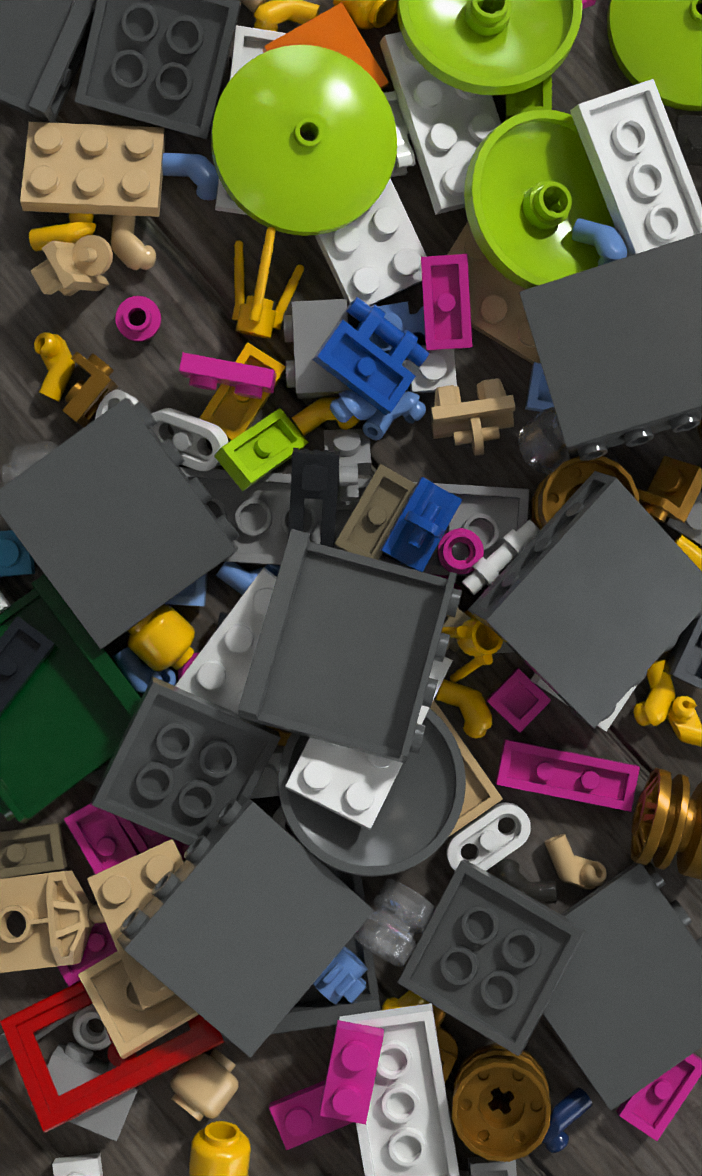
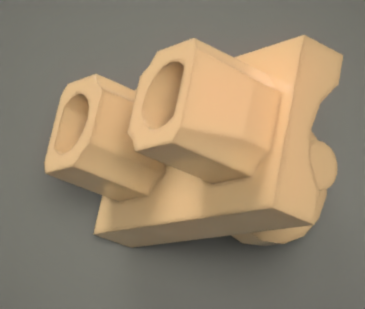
(74, 266)
(472, 420)

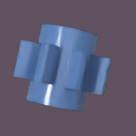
(342, 978)

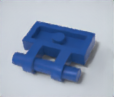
(365, 366)

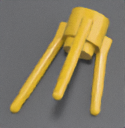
(257, 316)
(475, 641)

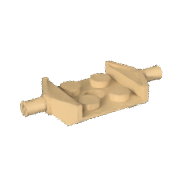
(55, 917)

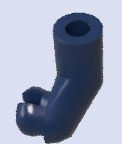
(562, 1116)

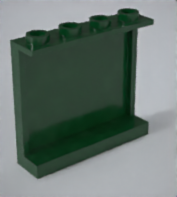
(65, 715)

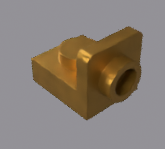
(86, 396)
(672, 490)

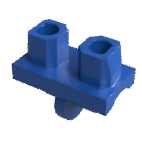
(421, 524)

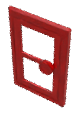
(128, 1072)

